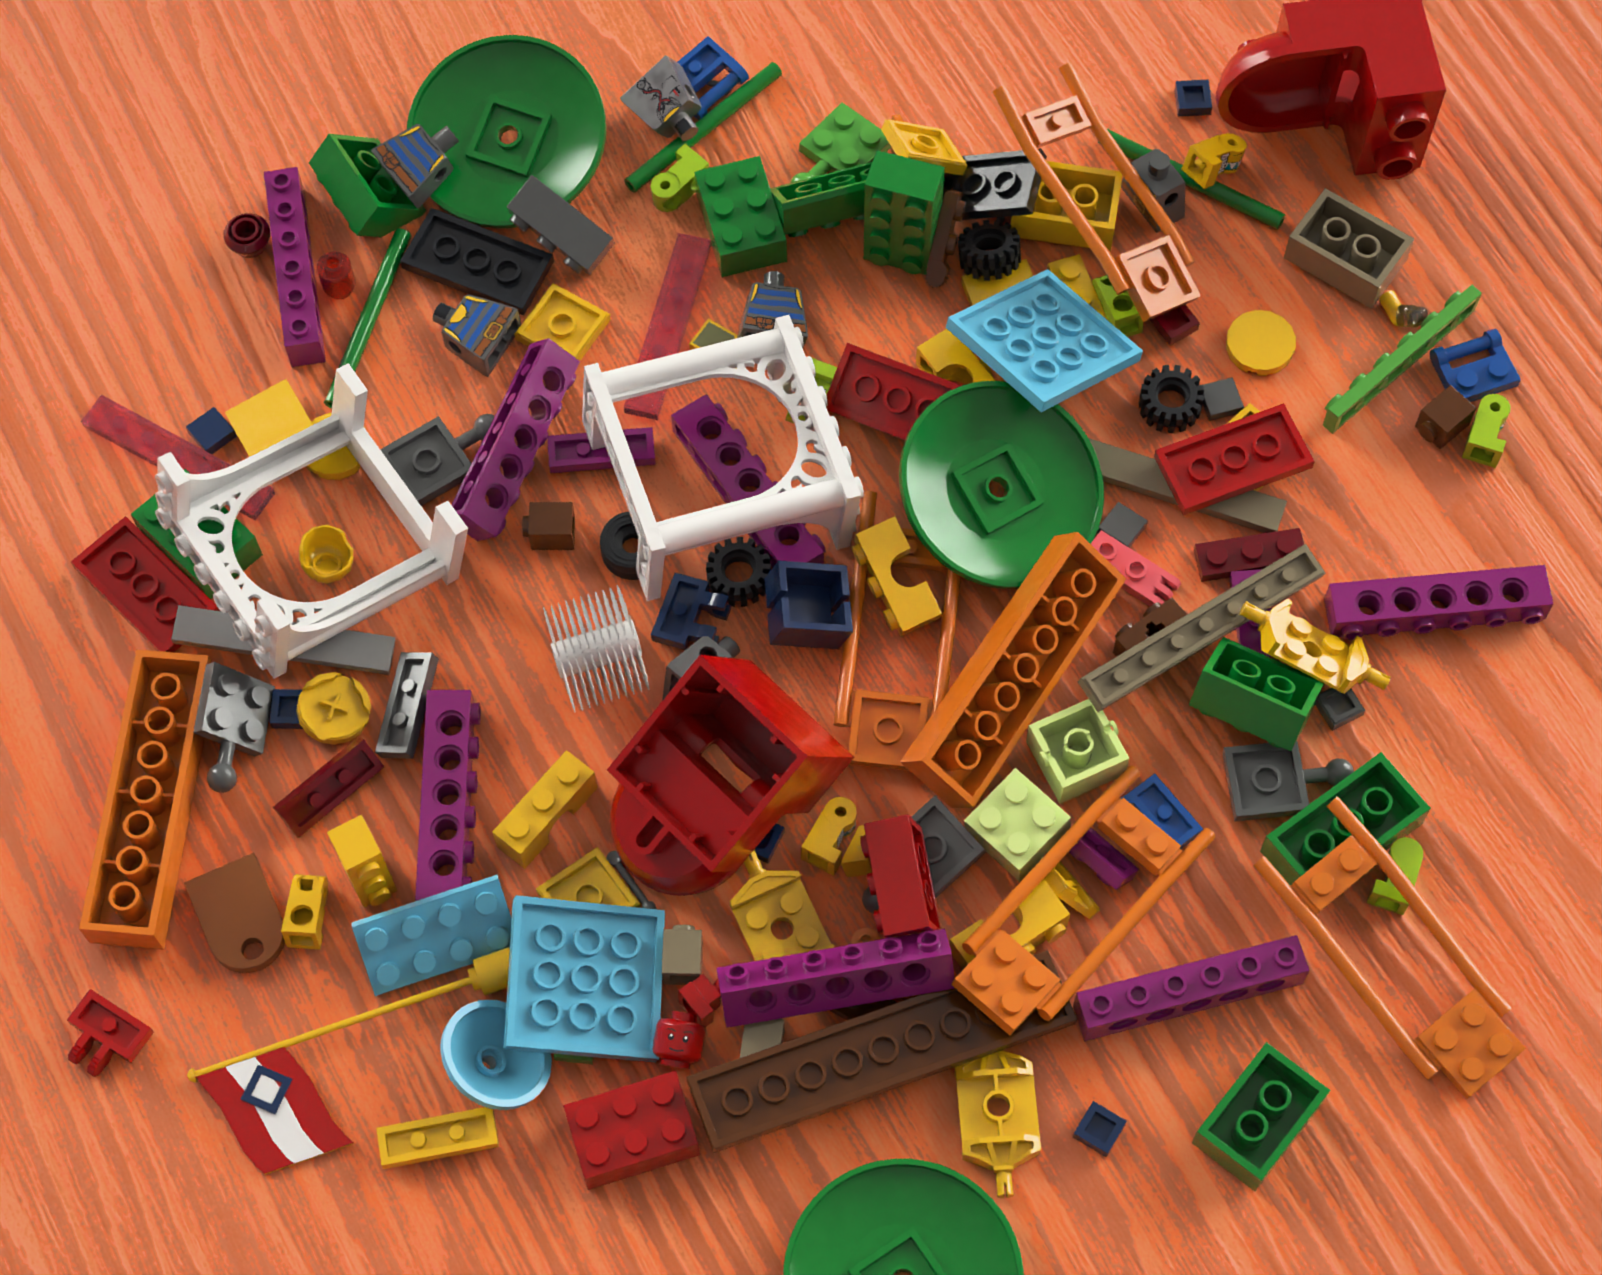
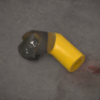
(1400, 314)

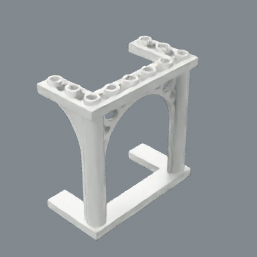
(191, 498)
(822, 501)

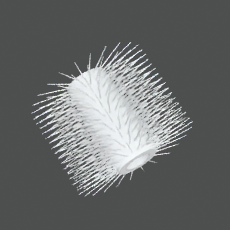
(597, 648)

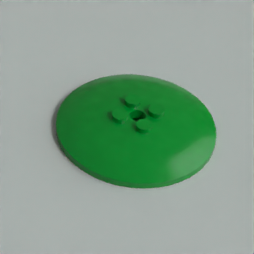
(506, 87)
(997, 435)
(902, 1220)

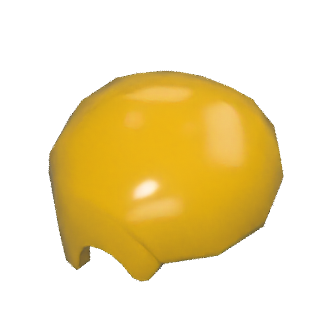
(325, 554)

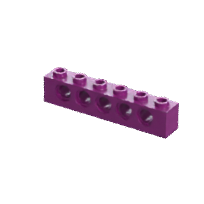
(294, 267)
(557, 369)
(706, 418)
(1526, 584)
(444, 711)
(836, 977)
(1190, 988)

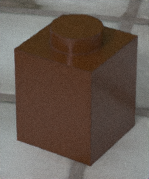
(1445, 417)
(550, 525)

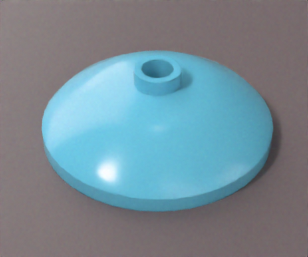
(476, 1037)

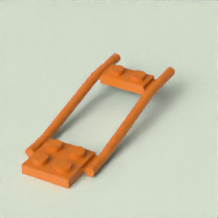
(1151, 273)
(885, 722)
(1008, 979)
(1467, 1040)

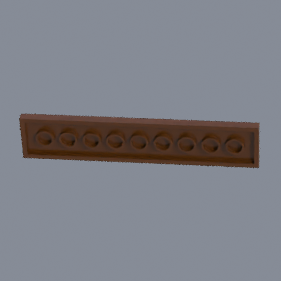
(853, 1063)

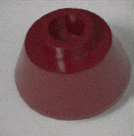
(247, 234)

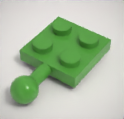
(841, 143)

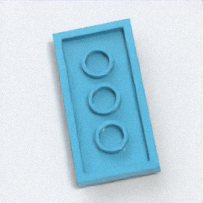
(433, 934)

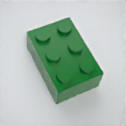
(741, 216)
(243, 541)
(1256, 694)
(1260, 1116)

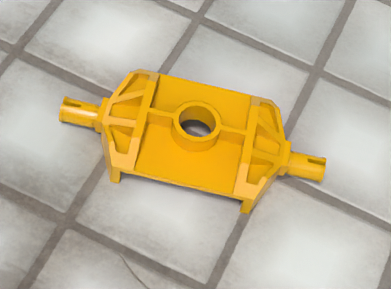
(1331, 659)
(772, 898)
(1003, 1140)

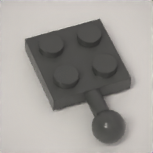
(432, 459)
(235, 714)
(1271, 780)
(947, 846)

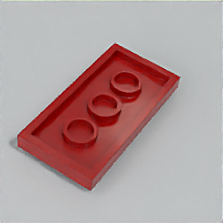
(882, 391)
(1233, 459)
(140, 582)

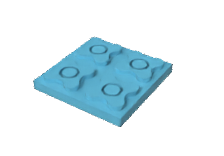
(1044, 340)
(584, 979)

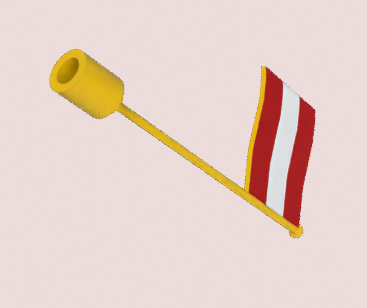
(302, 1122)

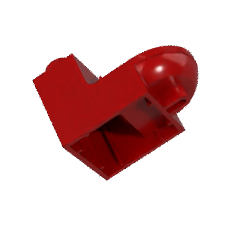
(1347, 67)
(676, 814)

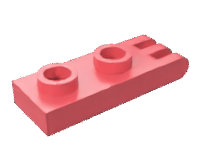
(1142, 576)

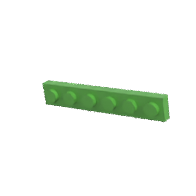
(1408, 351)

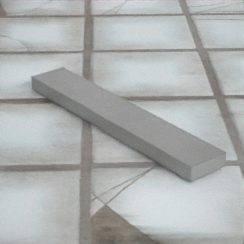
(345, 650)

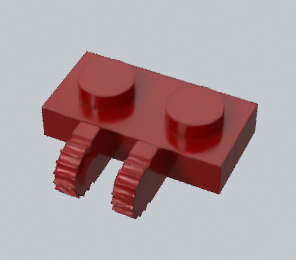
(110, 1027)

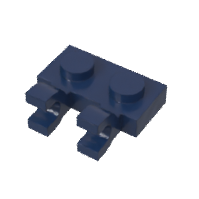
(681, 609)

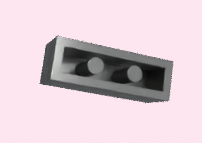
(559, 226)

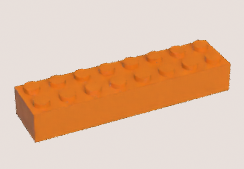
(1013, 671)
(146, 804)

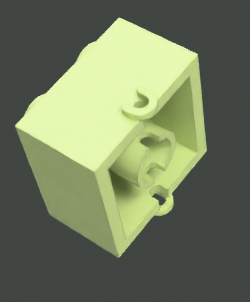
(1077, 750)
(1017, 824)

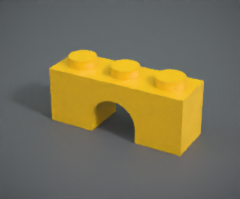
(951, 360)
(906, 606)
(528, 824)
(362, 862)
(1040, 919)

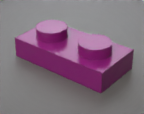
(1104, 859)

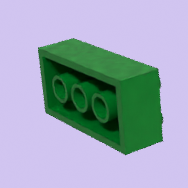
(901, 211)
(1372, 793)

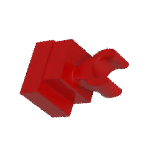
(700, 999)

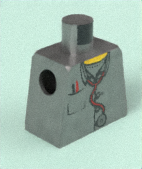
(665, 100)

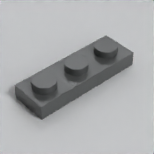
(406, 705)

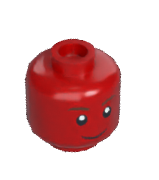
(679, 1040)

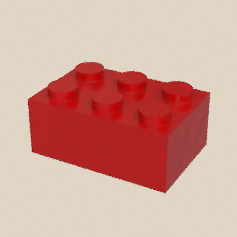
(900, 877)
(631, 1130)

